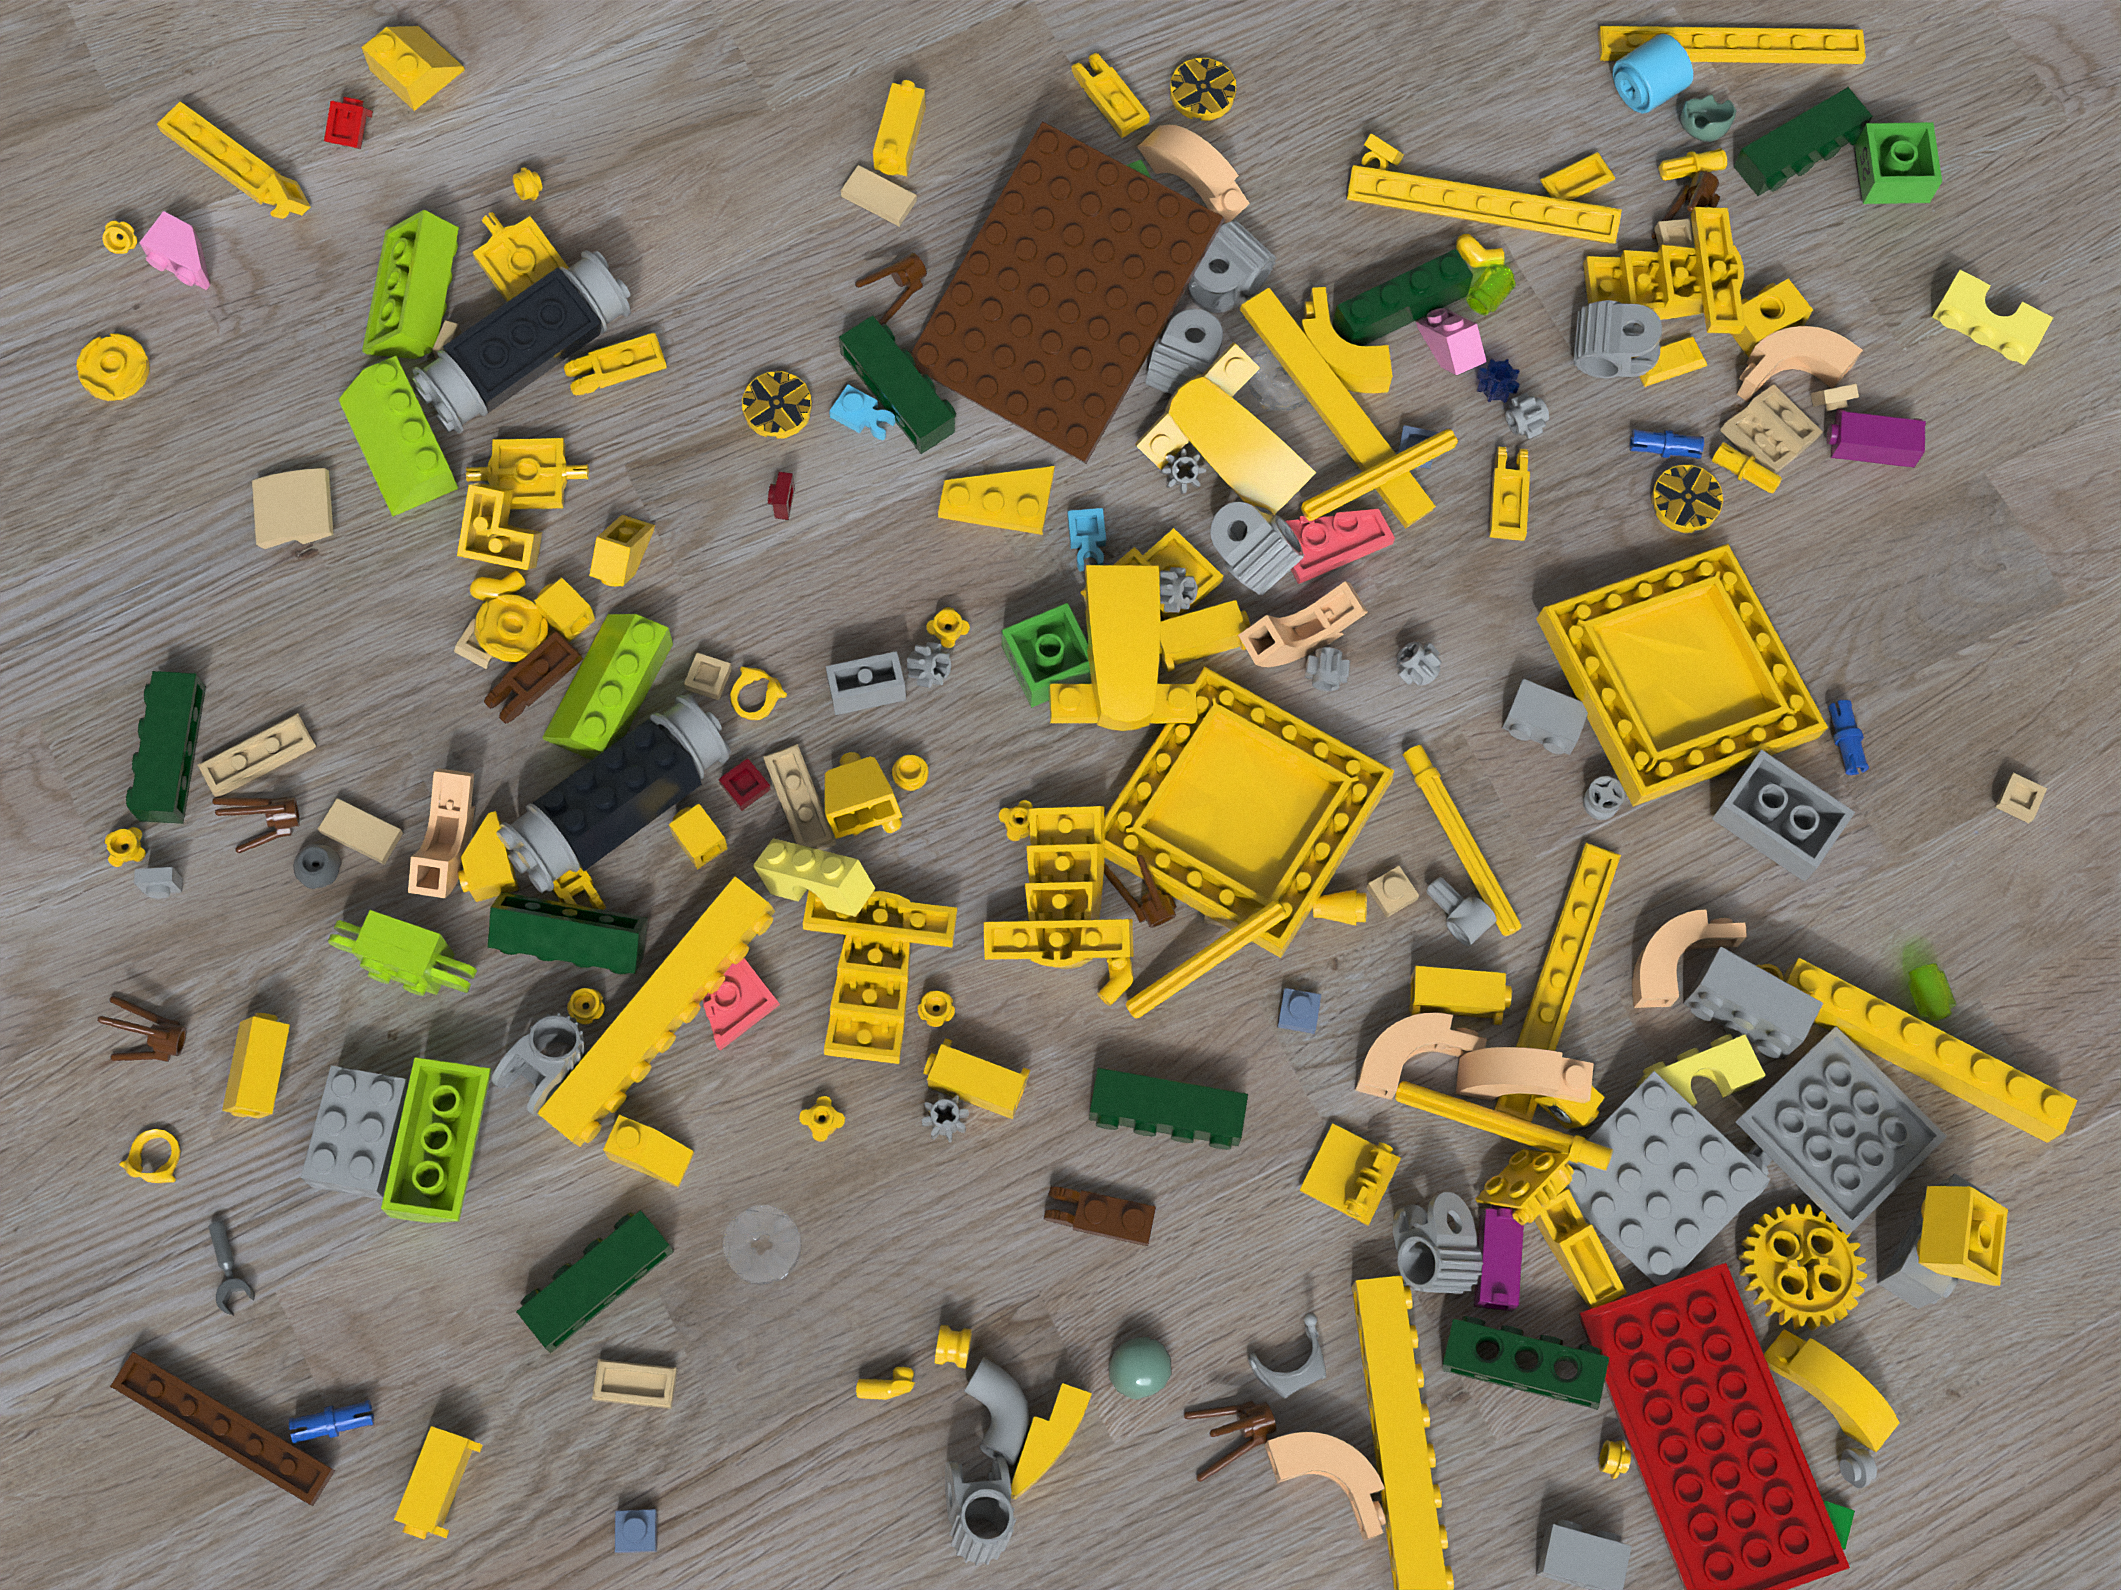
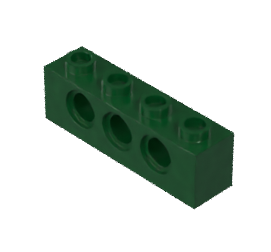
(1582, 1389)

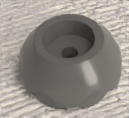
(322, 875)

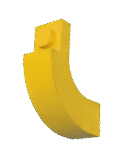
(1357, 367)
(1837, 1385)

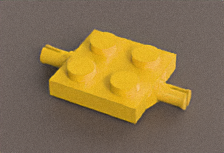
(516, 256)
(531, 469)

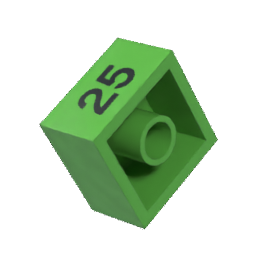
(1898, 163)
(1047, 652)

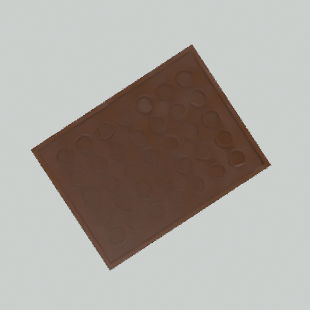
(1065, 292)

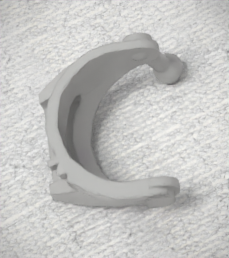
(1290, 1382)

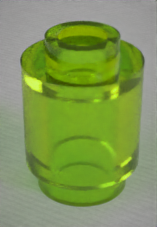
(1491, 289)
(1931, 992)

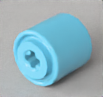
(1652, 73)

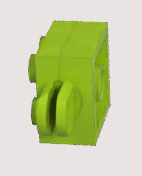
(403, 954)

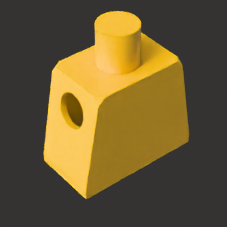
(858, 796)

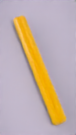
(1379, 474)
(1206, 959)

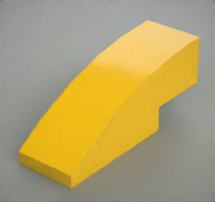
(1579, 1251)
(1049, 1438)

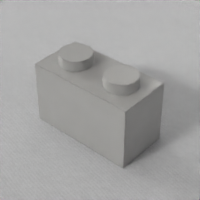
(866, 683)
(1545, 717)
(1583, 1558)

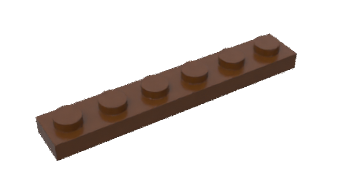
(222, 1428)

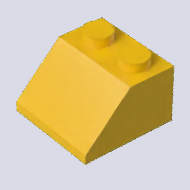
(410, 63)
(1962, 1234)

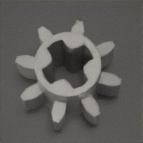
(1527, 415)
(1192, 472)
(1176, 589)
(1418, 663)
(929, 664)
(1327, 669)
(947, 1128)

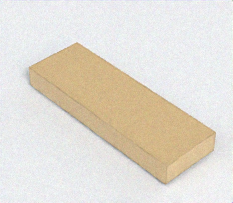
(256, 755)
(799, 798)

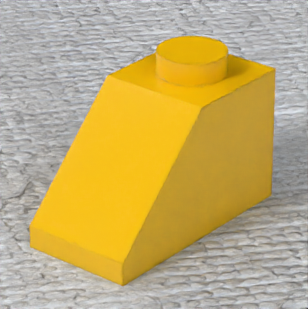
(620, 550)
(487, 863)
(647, 1151)

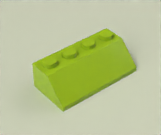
(411, 287)
(396, 437)
(610, 685)
(436, 1141)

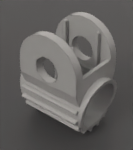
(1232, 266)
(1609, 339)
(1184, 351)
(1264, 553)
(540, 1070)
(1446, 1258)
(996, 1510)

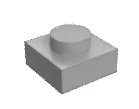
(158, 881)

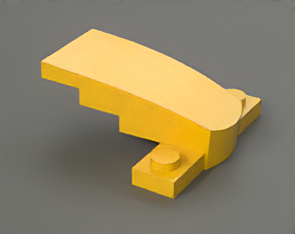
(1678, 278)
(1228, 435)
(1123, 657)
(1062, 896)
(874, 969)

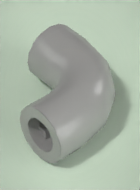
(1007, 1409)

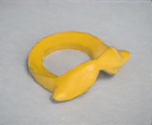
(773, 692)
(164, 1173)

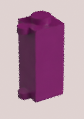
(1876, 439)
(1501, 1251)

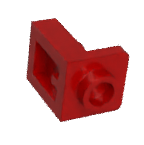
(346, 122)

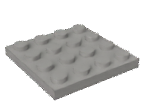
(1841, 1130)
(1666, 1182)

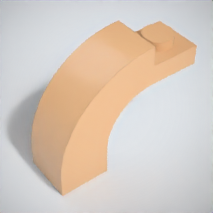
(1199, 164)
(1799, 348)
(1292, 637)
(448, 834)
(1656, 967)
(1405, 1039)
(1514, 1070)
(1337, 1460)

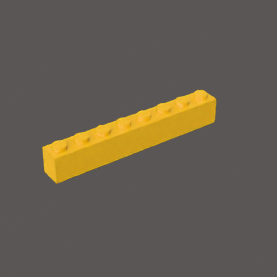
(657, 1012)
(1934, 1054)
(1399, 1435)

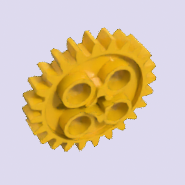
(1769, 1268)

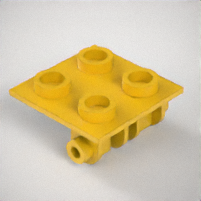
(1350, 1174)
(1528, 1183)

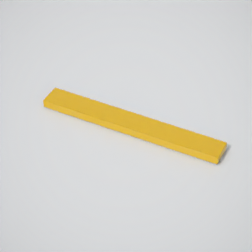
(1742, 44)
(1484, 204)
(1333, 402)
(1563, 964)

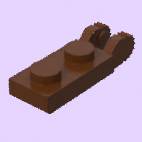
(534, 676)
(1104, 1216)

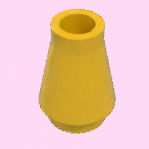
(1342, 907)

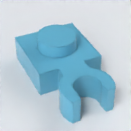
(859, 410)
(1088, 533)

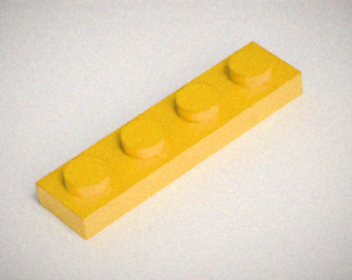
(217, 151)

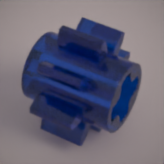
(1498, 371)

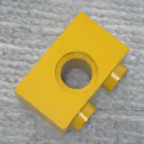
(1781, 303)

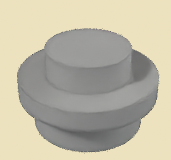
(1858, 1467)

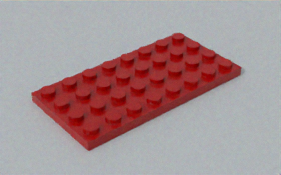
(1713, 1437)

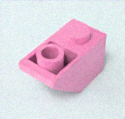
(176, 247)
(1452, 340)

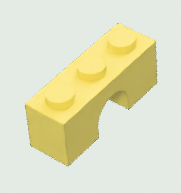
(1966, 311)
(836, 879)
(1728, 1064)

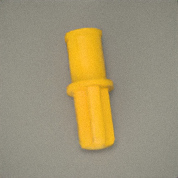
(1693, 163)
(1746, 468)

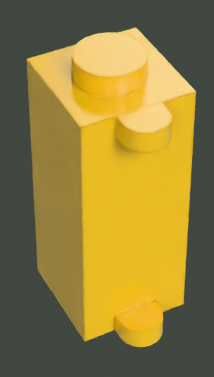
(899, 128)
(1201, 634)
(1459, 992)
(256, 1066)
(975, 1080)
(434, 1483)

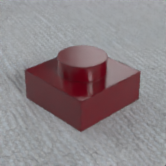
(781, 495)
(744, 784)

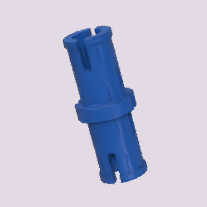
(1667, 443)
(1848, 737)
(331, 1421)

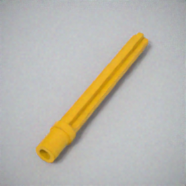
(1428, 779)
(1504, 1125)

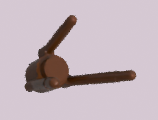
(1699, 194)
(906, 272)
(279, 812)
(1156, 907)
(166, 1038)
(1253, 1421)

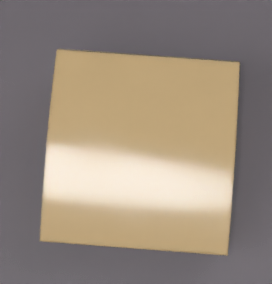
(1771, 430)
(292, 507)

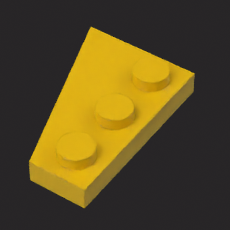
(1000, 499)

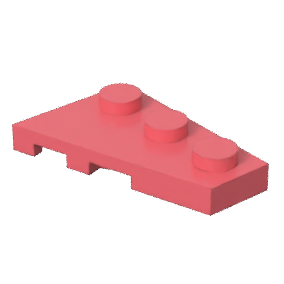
(1338, 540)
(737, 1003)

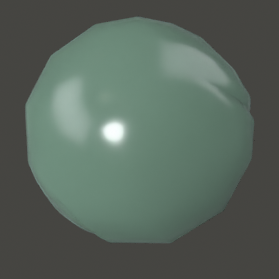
(1706, 118)
(1140, 1367)

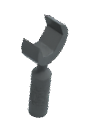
(226, 1262)

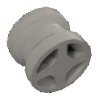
(1609, 791)

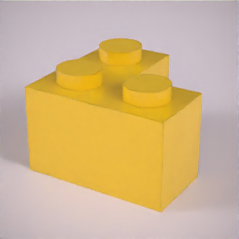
(487, 534)

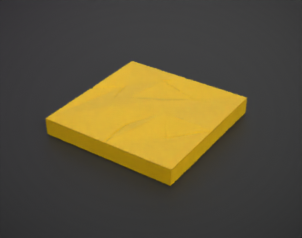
(1680, 673)
(1244, 809)

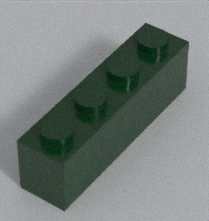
(1802, 142)
(1403, 299)
(898, 384)
(166, 747)
(567, 933)
(1168, 1108)
(594, 1281)

